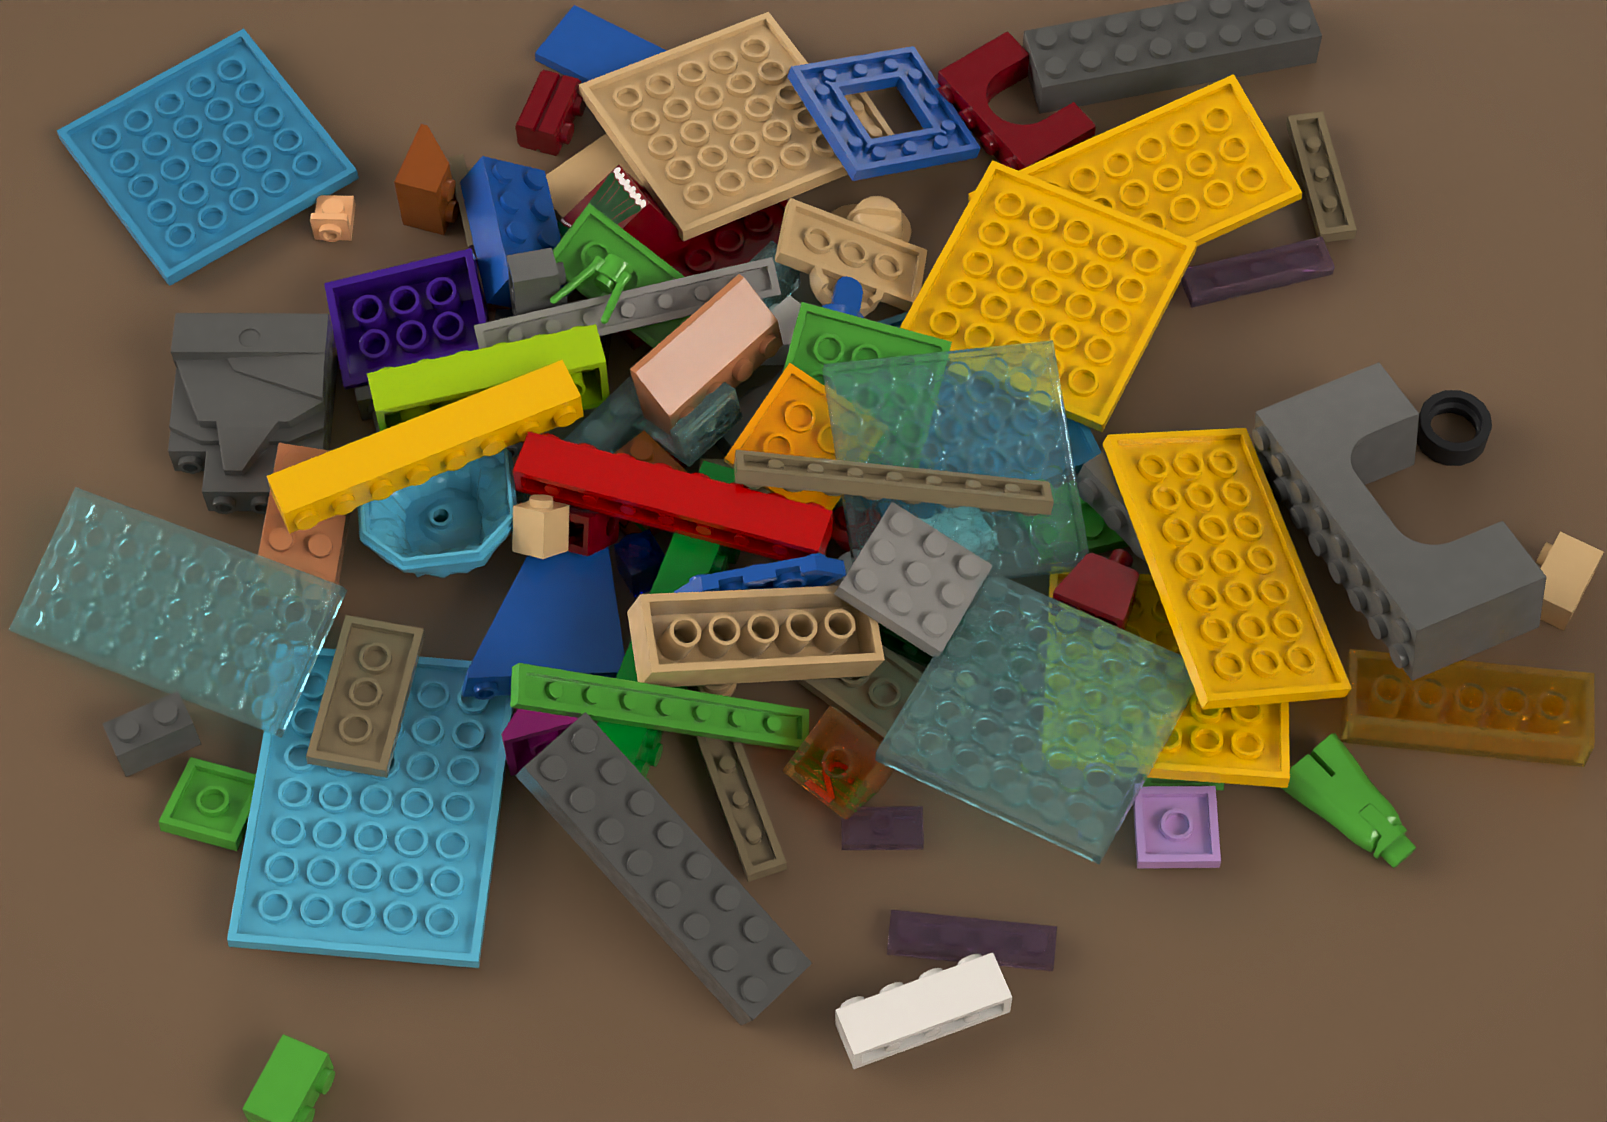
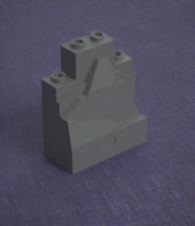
(242, 392)

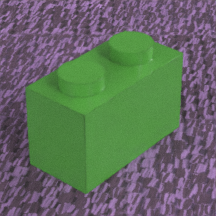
(290, 1083)

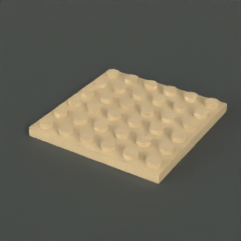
(715, 126)

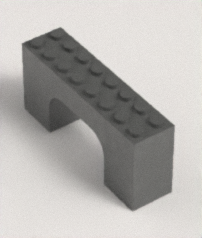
(1418, 597)

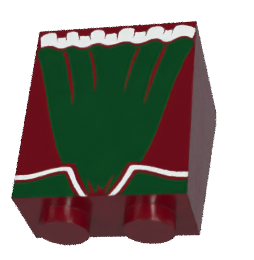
(632, 209)

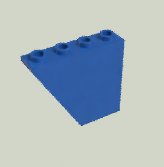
(553, 617)

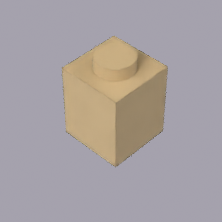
(540, 527)

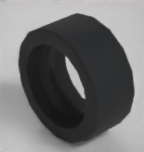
(1461, 404)

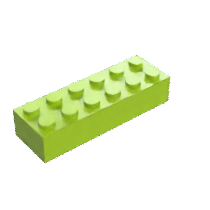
(434, 383)

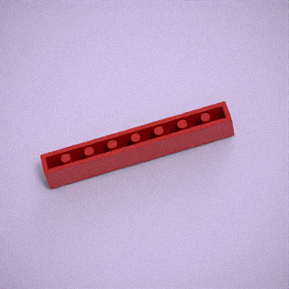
(671, 499)

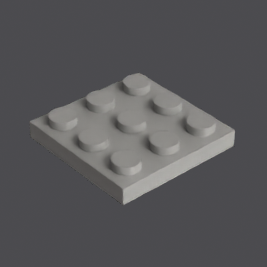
(913, 580)

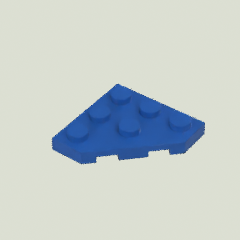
(798, 572)

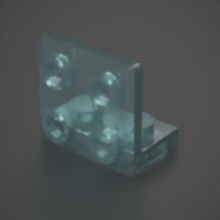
(700, 428)

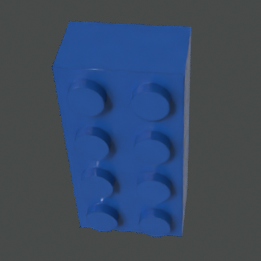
(507, 215)

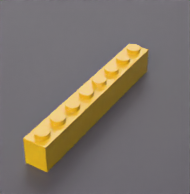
(425, 446)

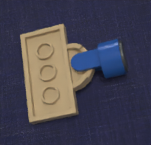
(848, 262)

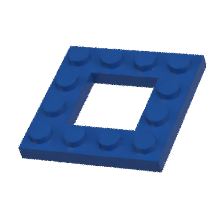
(940, 141)

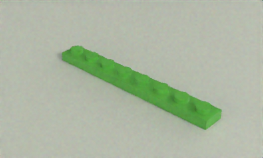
(657, 707)

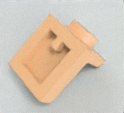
(333, 218)

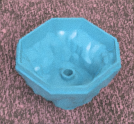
(445, 522)

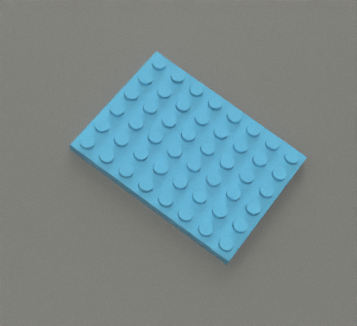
(371, 859)

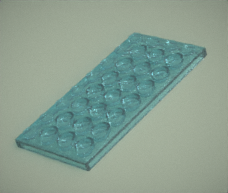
(179, 611)

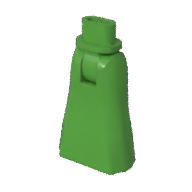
(1344, 796)

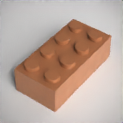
(313, 550)

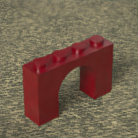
(987, 72)

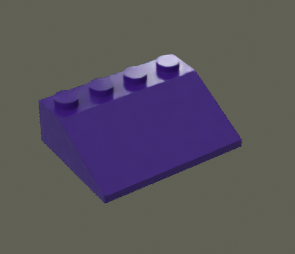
(406, 314)

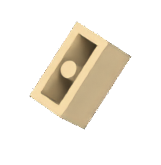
(1568, 569)

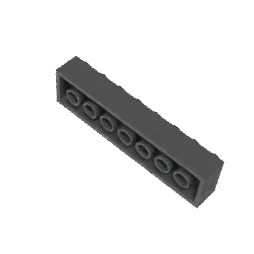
(1166, 49)
(664, 869)

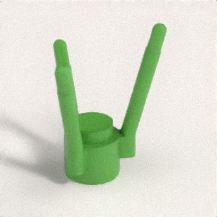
(611, 277)

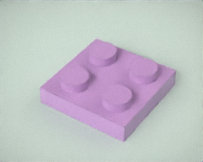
(1176, 827)

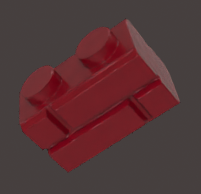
(550, 113)

